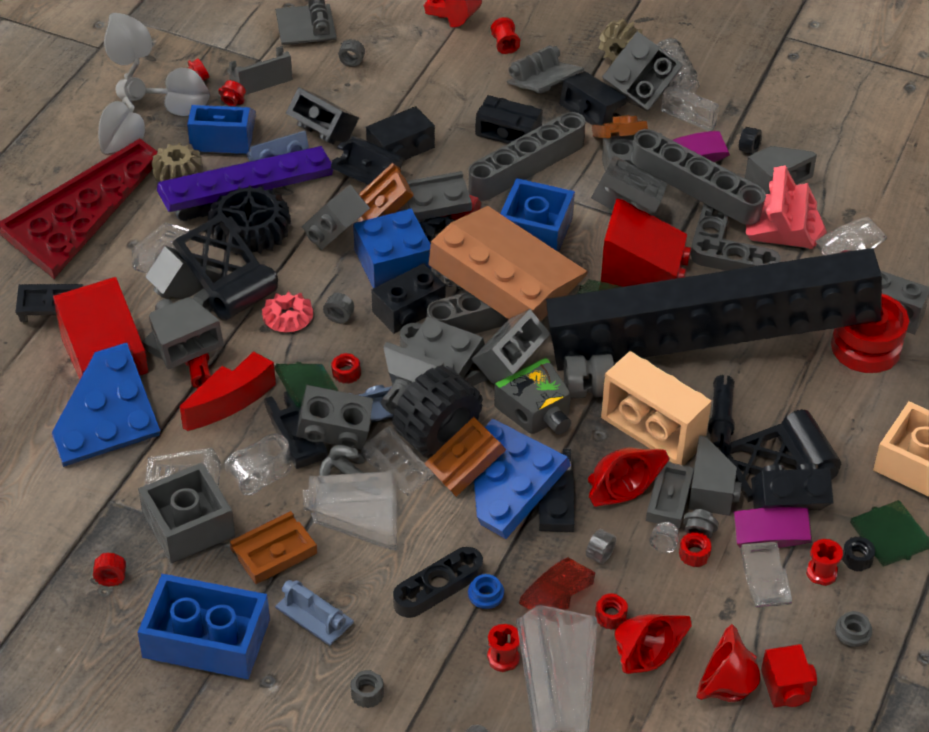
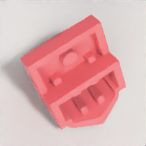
(788, 214)

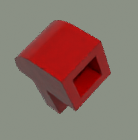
(455, 10)

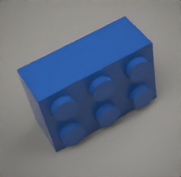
(204, 626)

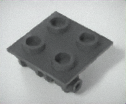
(306, 23)
(541, 70)

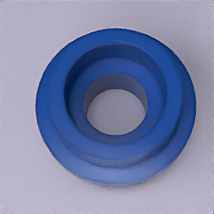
(486, 584)

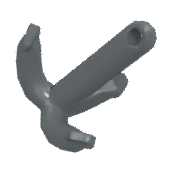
(340, 457)

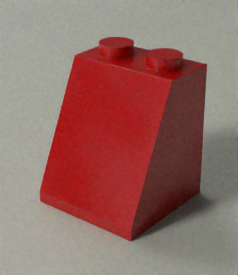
(641, 248)
(96, 320)

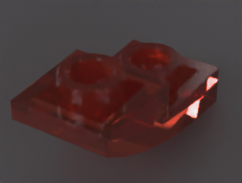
(558, 585)

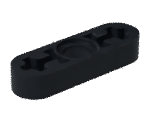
(433, 595)

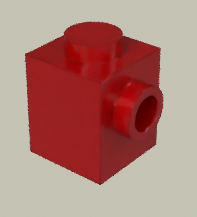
(788, 676)

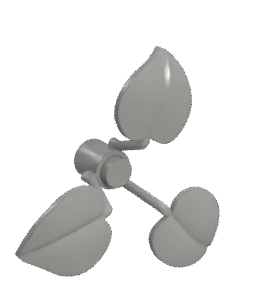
(125, 43)

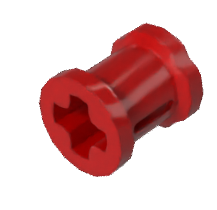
(504, 31)
(825, 557)
(499, 644)

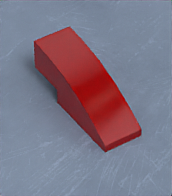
(228, 392)

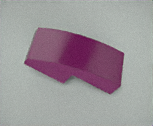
(706, 144)
(782, 524)

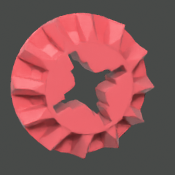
(291, 320)

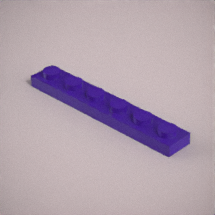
(267, 172)

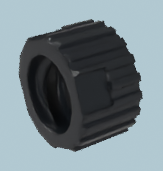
(750, 140)
(862, 545)

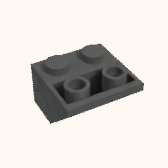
(642, 72)

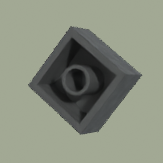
(186, 512)

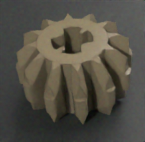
(616, 38)
(176, 162)

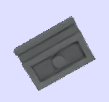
(439, 196)

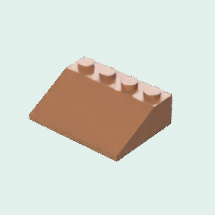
(503, 264)

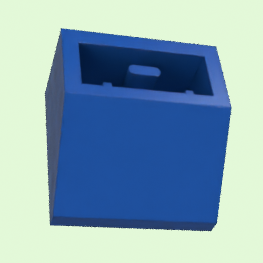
(221, 128)

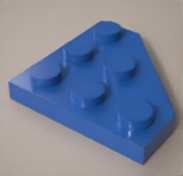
(105, 409)
(515, 479)

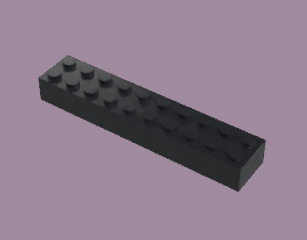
(719, 308)

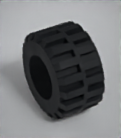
(435, 409)

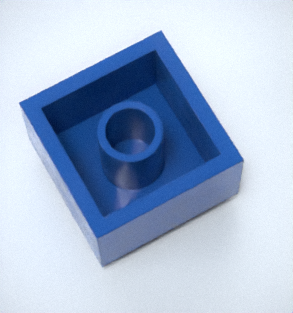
(540, 210)
(390, 245)

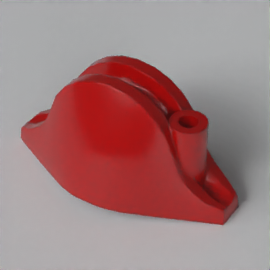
(625, 474)
(649, 640)
(730, 671)

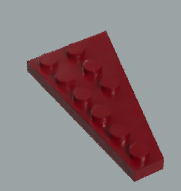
(66, 218)

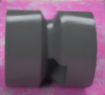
(577, 366)

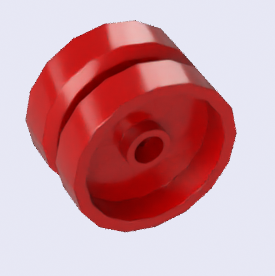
(873, 345)

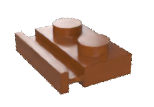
(621, 126)
(386, 193)
(465, 456)
(273, 547)

